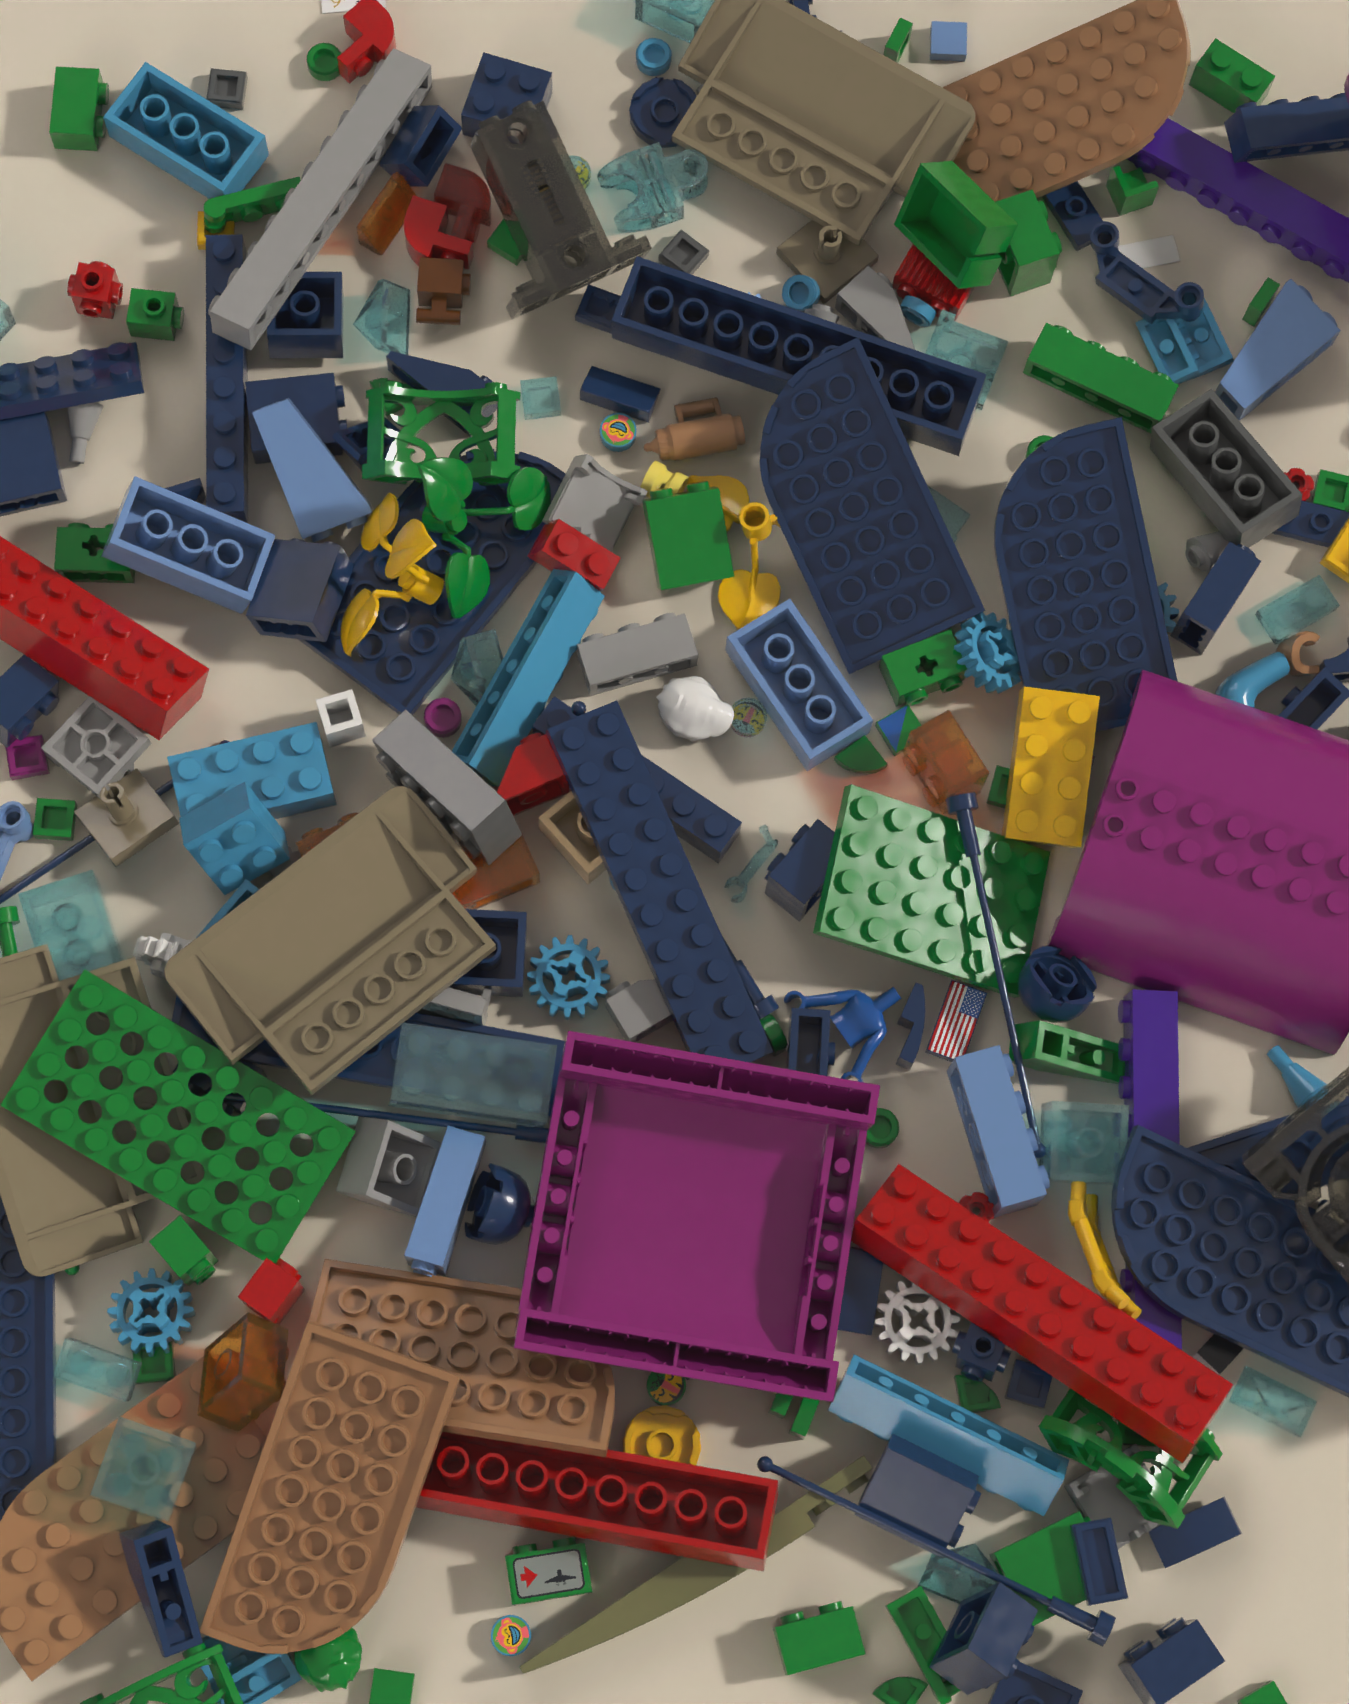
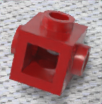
(95, 290)

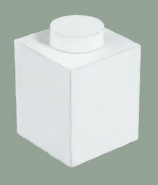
(340, 718)

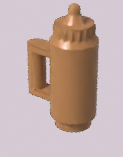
(697, 436)

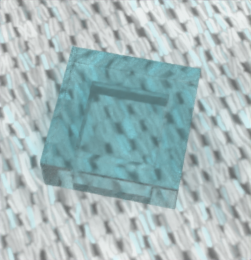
(540, 398)

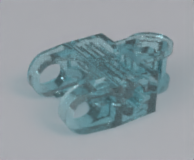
(657, 183)

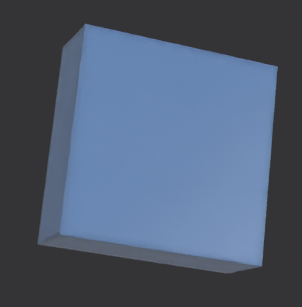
(948, 41)

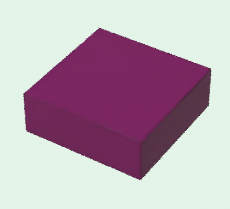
(27, 758)

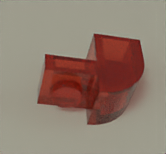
(466, 199)

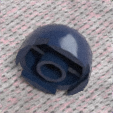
(1055, 986)
(499, 1206)

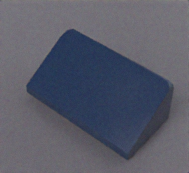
(619, 393)

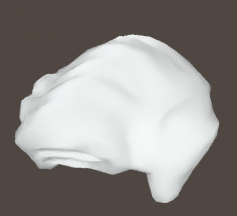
(694, 709)

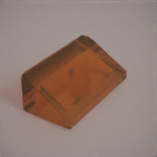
(385, 215)

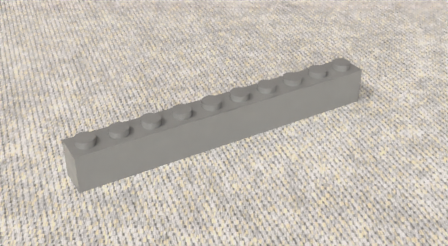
(319, 200)

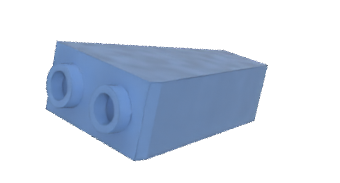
(1279, 348)
(309, 474)
(445, 1202)

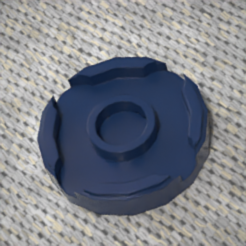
(654, 109)

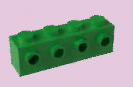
(1100, 377)

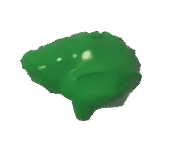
(331, 1664)

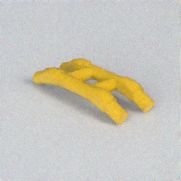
(1084, 1218)

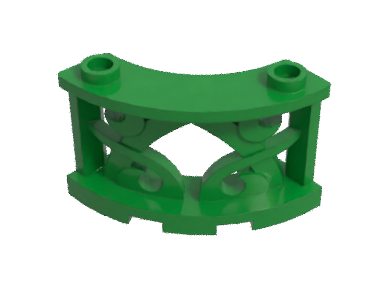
(399, 467)
(1143, 1489)
(184, 1691)

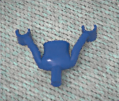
(855, 1021)

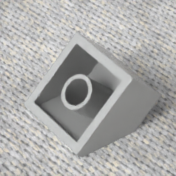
(388, 1165)

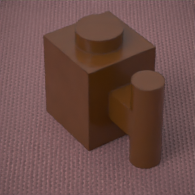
(441, 287)

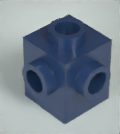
(976, 1364)

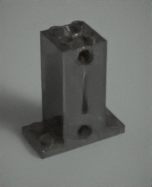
(546, 208)

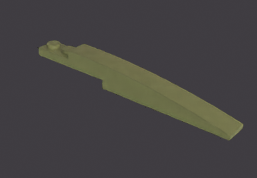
(693, 1577)

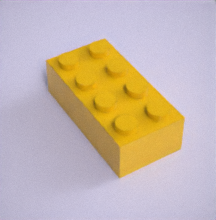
(1050, 767)

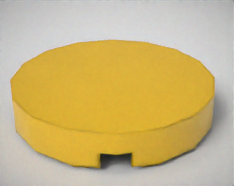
(663, 1434)

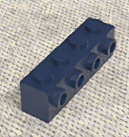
(1289, 128)

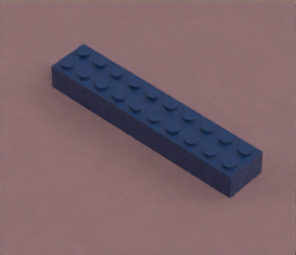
(771, 343)

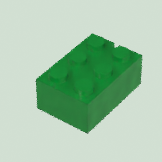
(955, 224)

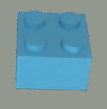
(234, 838)

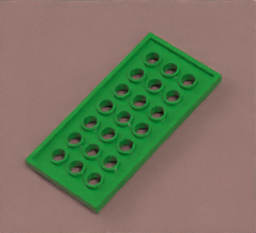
(164, 1179)

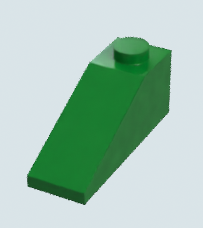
(1068, 1052)

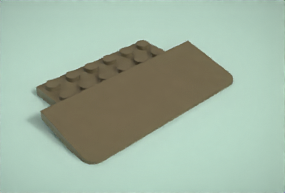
(813, 113)
(337, 944)
(54, 1197)

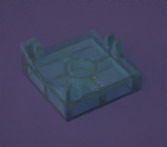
(967, 348)

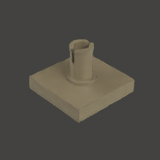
(826, 257)
(126, 817)

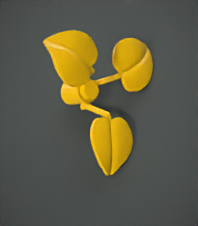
(407, 548)
(747, 593)

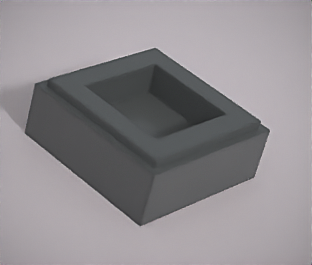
(227, 88)
(683, 253)

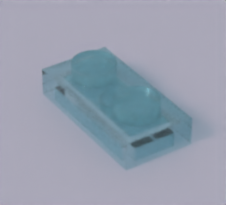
(1297, 609)
(97, 1369)

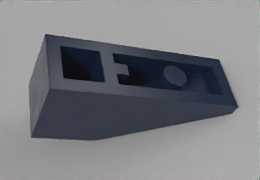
(437, 376)
(161, 1586)

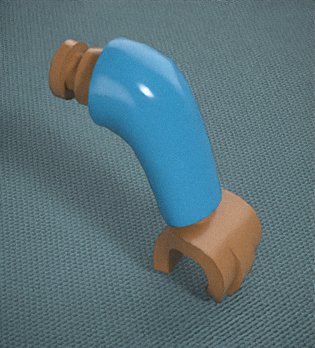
(1252, 679)

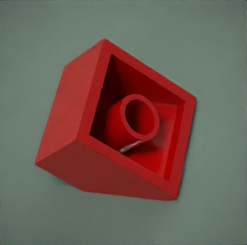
(532, 775)

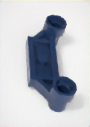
(1136, 286)

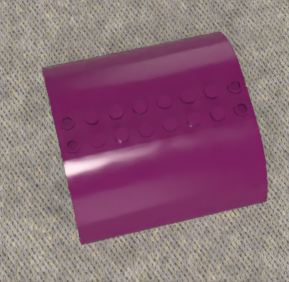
(1220, 865)
(695, 1216)

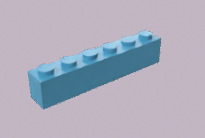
(528, 674)
(1000, 1457)

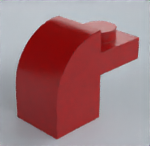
(373, 39)
(426, 236)

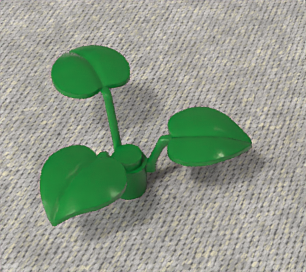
(445, 487)

